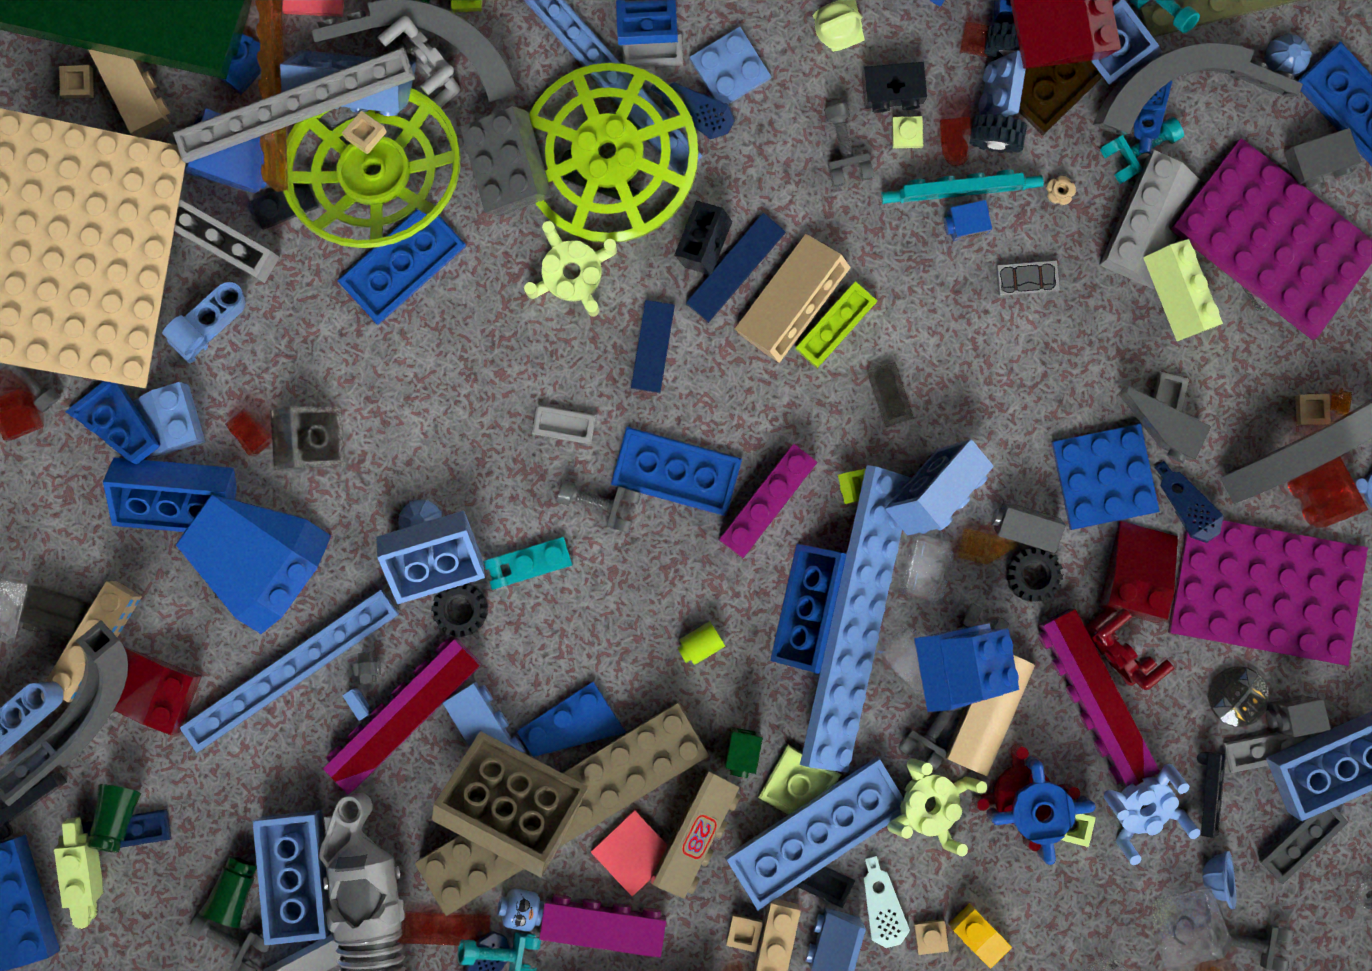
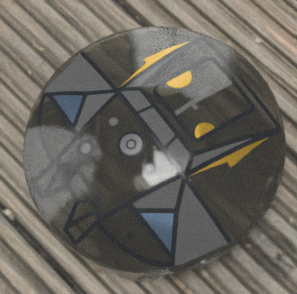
(1238, 696)

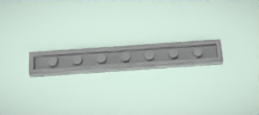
(294, 105)

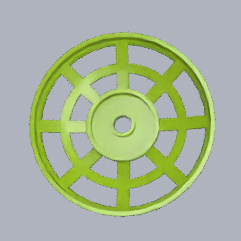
(628, 156)
(377, 188)

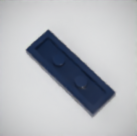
(652, 346)
(142, 828)

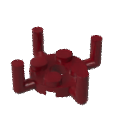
(1123, 657)
(1009, 782)

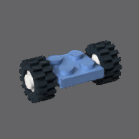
(1001, 95)

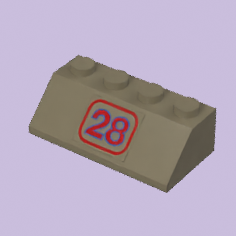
(694, 835)

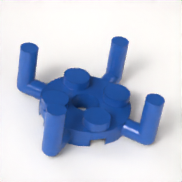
(1029, 799)

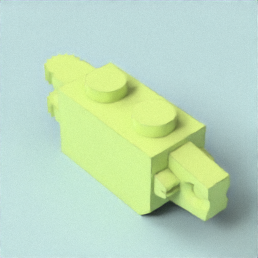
(78, 873)

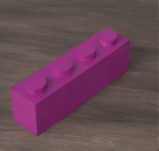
(768, 501)
(603, 927)

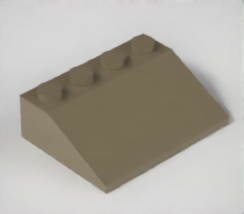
(509, 803)

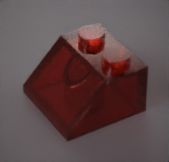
(1327, 494)

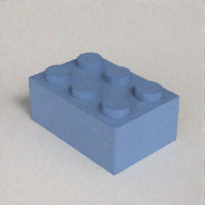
(940, 488)
(430, 557)

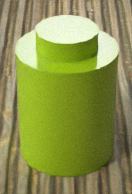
(700, 644)

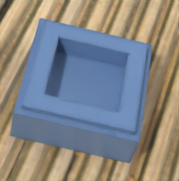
(357, 703)

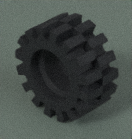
(1051, 580)
(460, 628)

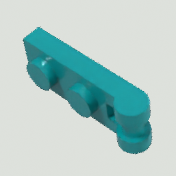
(529, 562)

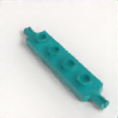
(974, 185)

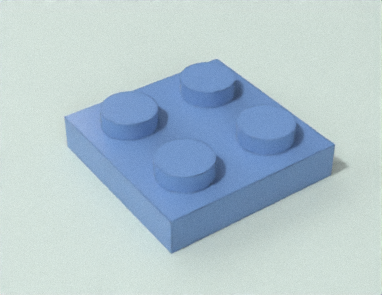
(730, 67)

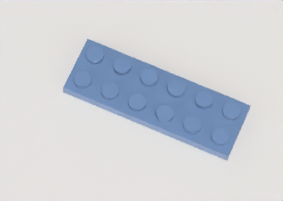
(816, 833)

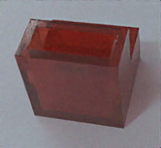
(18, 415)

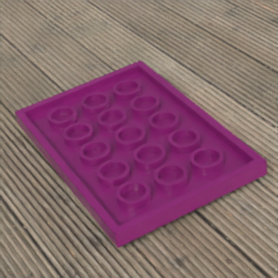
(1276, 239)
(1270, 592)

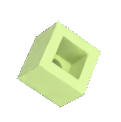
(1083, 832)

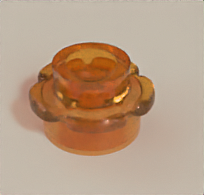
(1341, 402)

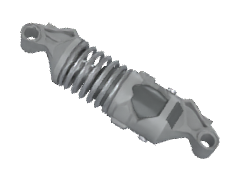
(362, 892)

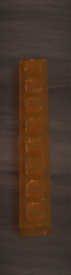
(269, 58)

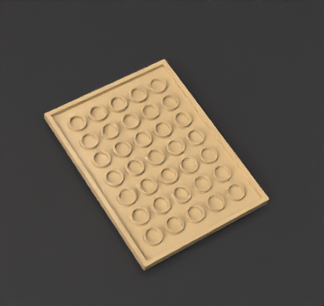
(83, 246)

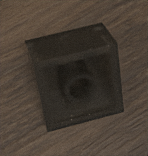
(307, 438)

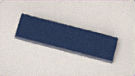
(736, 267)

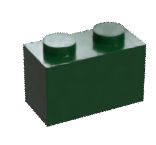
(743, 752)

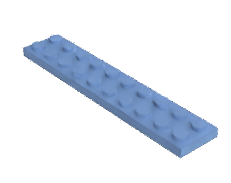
(855, 625)

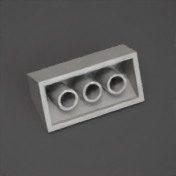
(1151, 210)

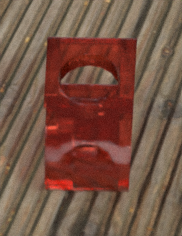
(952, 139)
(249, 432)

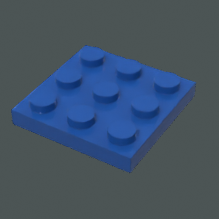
(1105, 477)

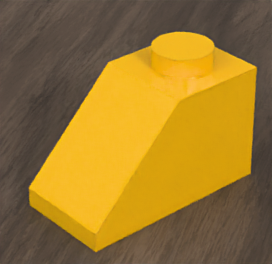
(979, 936)

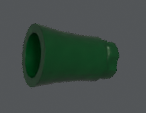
(112, 817)
(230, 893)

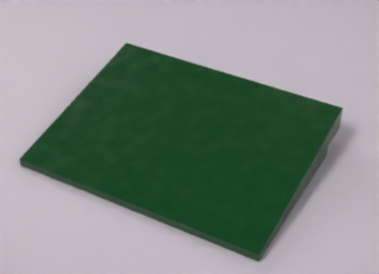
(168, 33)

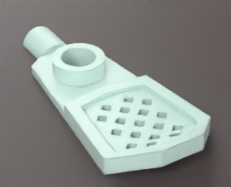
(882, 902)

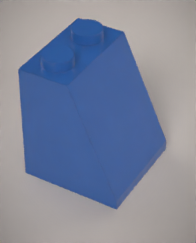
(234, 166)

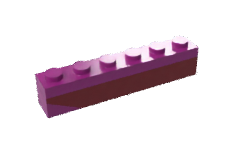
(1098, 698)
(402, 716)

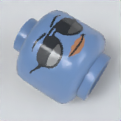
(520, 909)

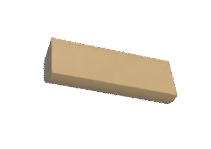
(793, 297)
(985, 725)

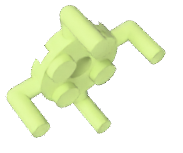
(566, 253)
(946, 809)

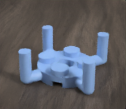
(1161, 806)

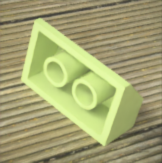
(1183, 290)

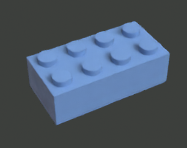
(1325, 768)
(291, 877)

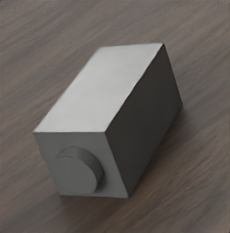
(1028, 526)

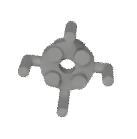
(429, 59)

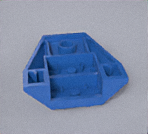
(253, 557)

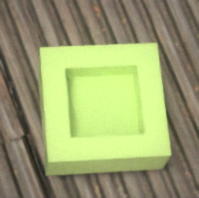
(907, 132)

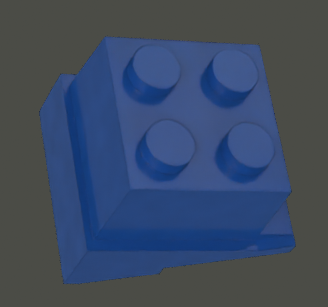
(966, 666)

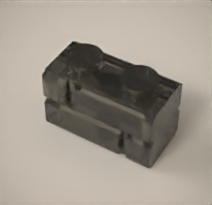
(52, 612)

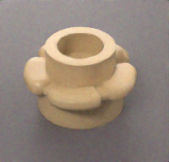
(1057, 197)

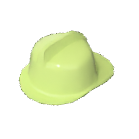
(839, 24)

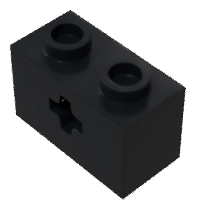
(906, 76)
(703, 237)

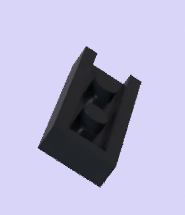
(1213, 792)
(27, 801)

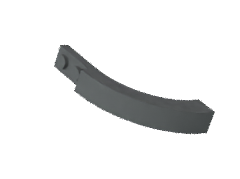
(441, 21)
(1139, 85)
(1300, 455)
(88, 712)

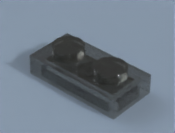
(890, 394)

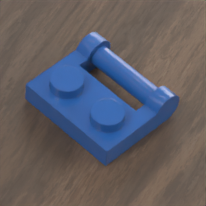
(646, 22)

